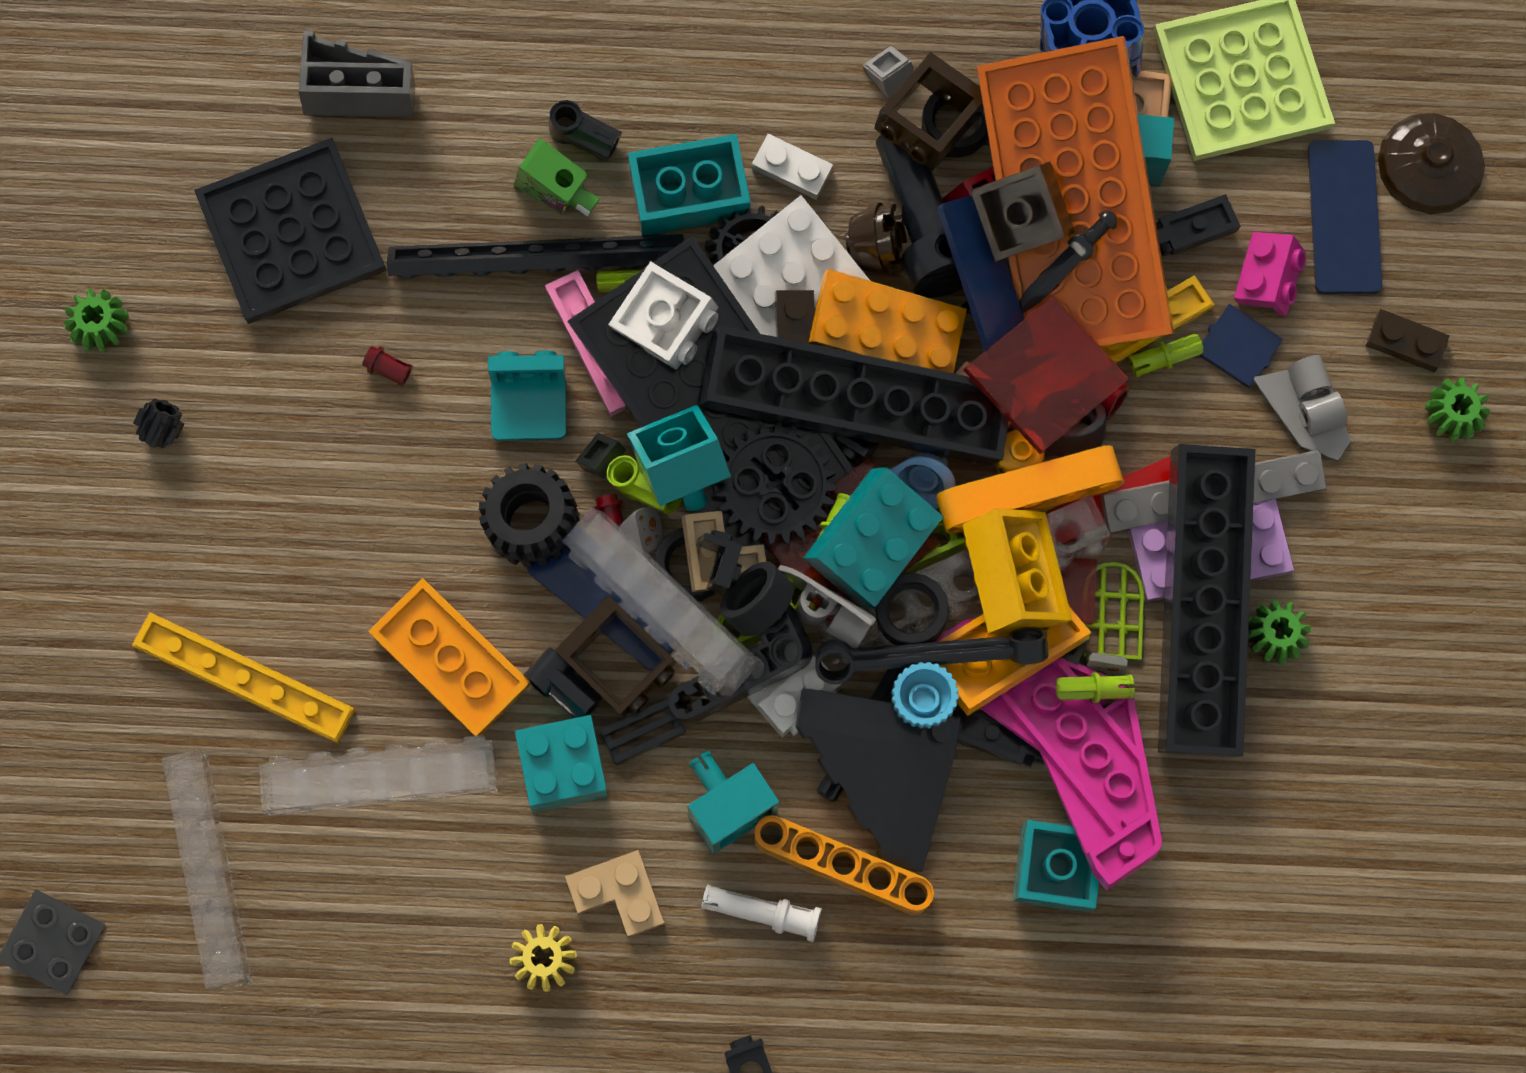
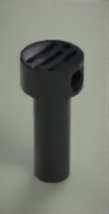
(918, 197)

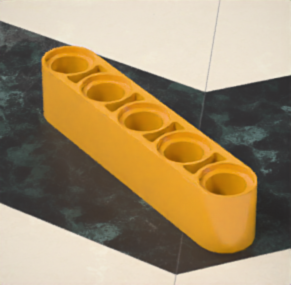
(1032, 487)
(863, 865)

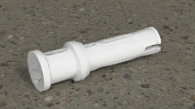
(779, 915)

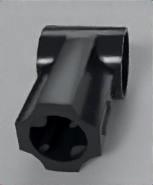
(586, 131)
(556, 679)

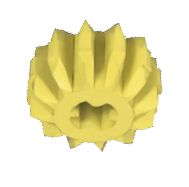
(546, 944)

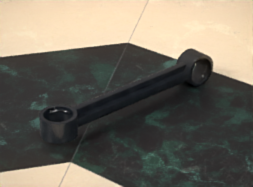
(1021, 646)

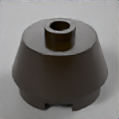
(877, 239)

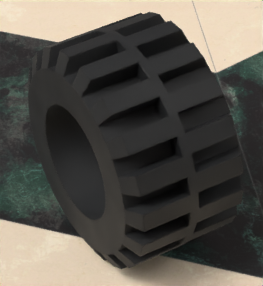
(512, 492)

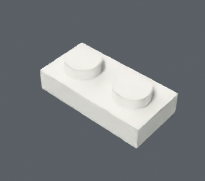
(792, 166)

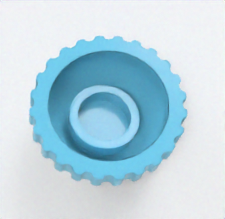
(925, 695)

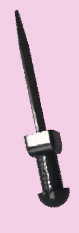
(1081, 247)

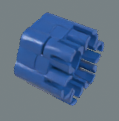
(1067, 22)

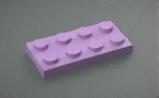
(1268, 555)

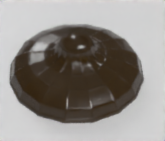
(1431, 163)

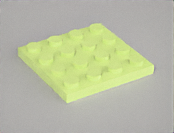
(1243, 77)

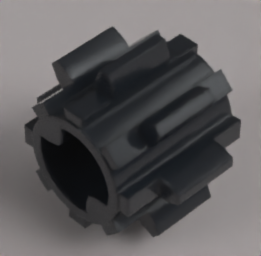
(158, 423)

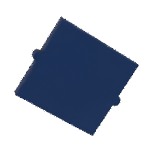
(1239, 346)

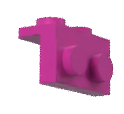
(1271, 272)

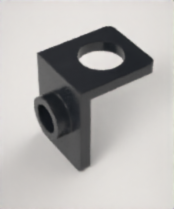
(746, 1050)

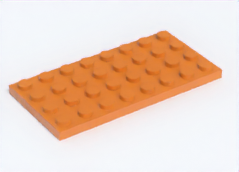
(1083, 118)

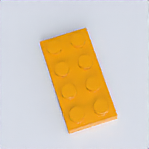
(886, 323)
(449, 658)
(986, 680)

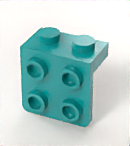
(527, 396)

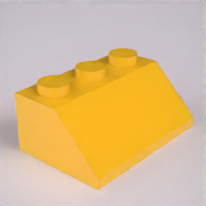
(1016, 570)

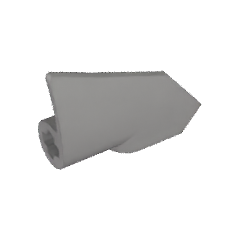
(1308, 406)
(849, 621)

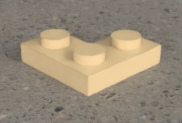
(702, 560)
(622, 882)

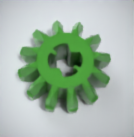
(87, 331)
(1467, 400)
(1292, 632)

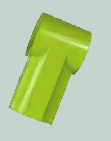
(637, 486)

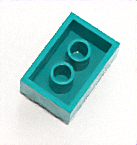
(688, 184)
(873, 537)

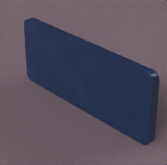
(1344, 217)
(984, 281)
(583, 595)

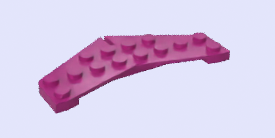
(1094, 765)

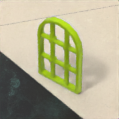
(1123, 596)

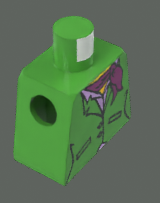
(544, 172)

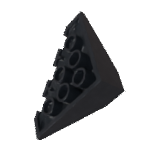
(884, 766)

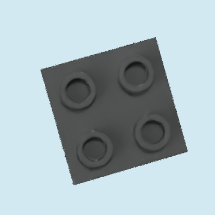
(50, 942)

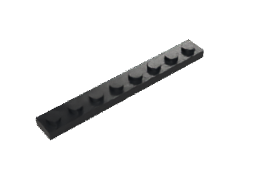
(523, 256)

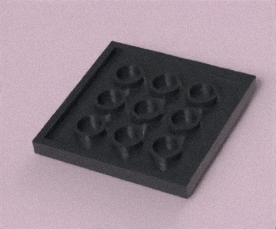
(290, 230)

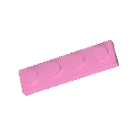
(569, 298)

